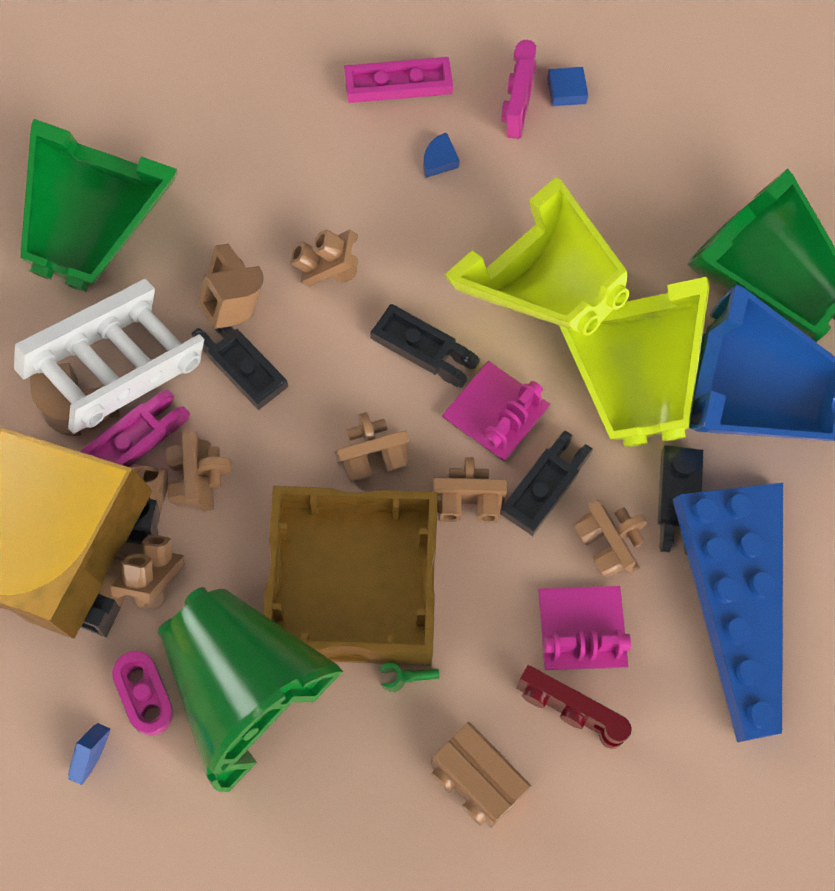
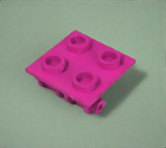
(497, 410)
(583, 628)

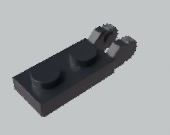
(423, 345)
(244, 366)
(679, 474)
(544, 485)

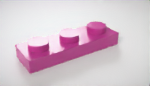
(398, 79)

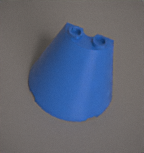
(762, 375)

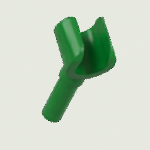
(406, 676)

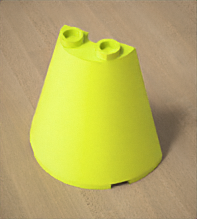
(554, 271)
(645, 363)

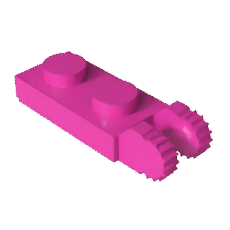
(520, 88)
(138, 431)

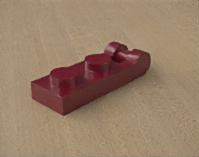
(574, 707)

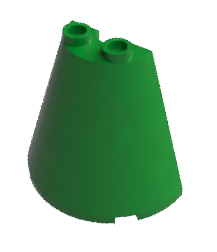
(82, 205)
(778, 255)
(237, 677)

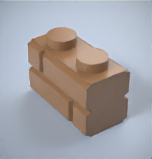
(478, 775)

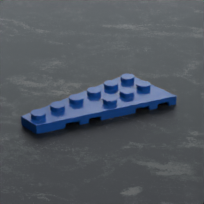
(738, 575)

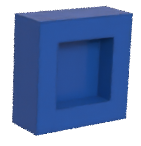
(567, 86)

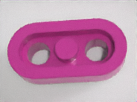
(142, 695)

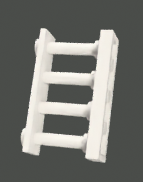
(104, 321)

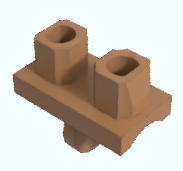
(326, 258)
(355, 456)
(201, 471)
(469, 487)
(618, 555)
(149, 572)

